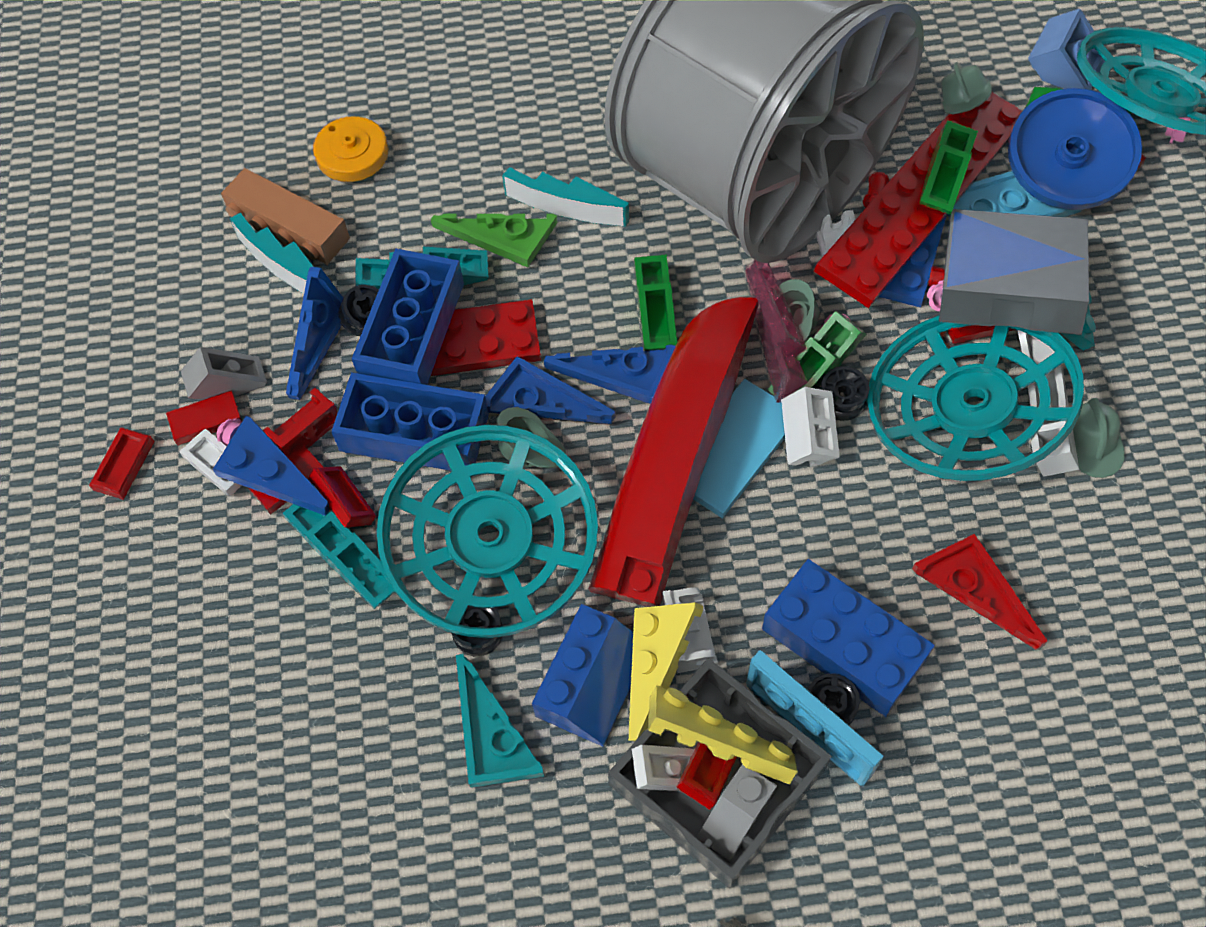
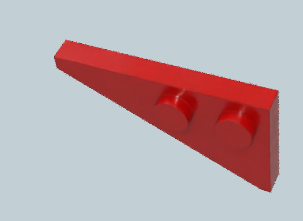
(974, 579)

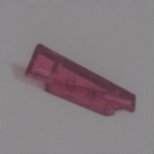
(777, 331)

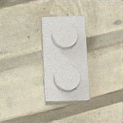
(203, 455)
(660, 766)

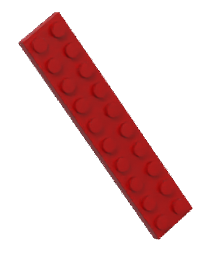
(895, 221)

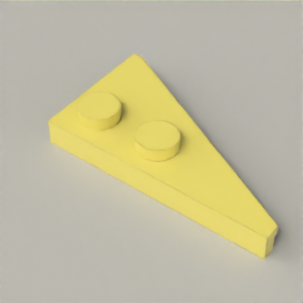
(656, 651)

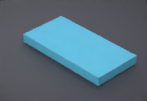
(1006, 195)
(741, 448)
(812, 718)

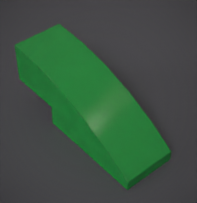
(948, 167)
(655, 302)
(828, 349)

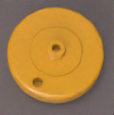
(350, 149)

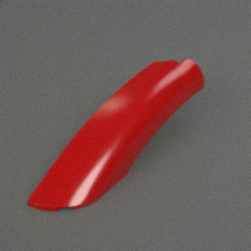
(672, 454)

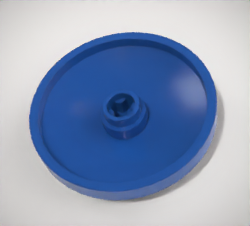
(1074, 149)

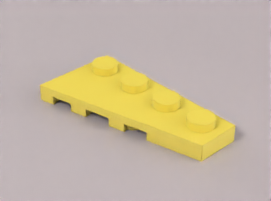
(692, 723)

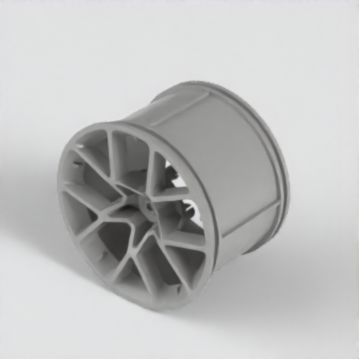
(763, 107)

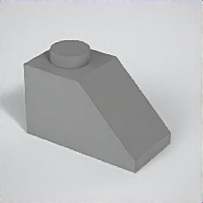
(219, 371)
(737, 812)

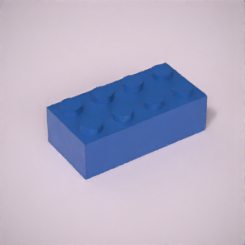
(409, 317)
(399, 417)
(847, 636)

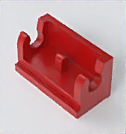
(305, 425)

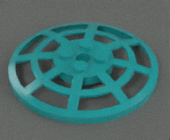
(1157, 87)
(979, 381)
(483, 510)

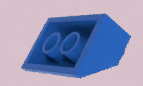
(588, 677)

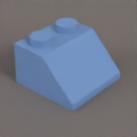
(1057, 49)

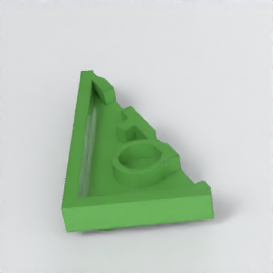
(505, 235)

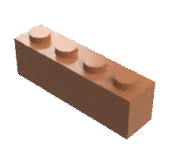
(286, 215)

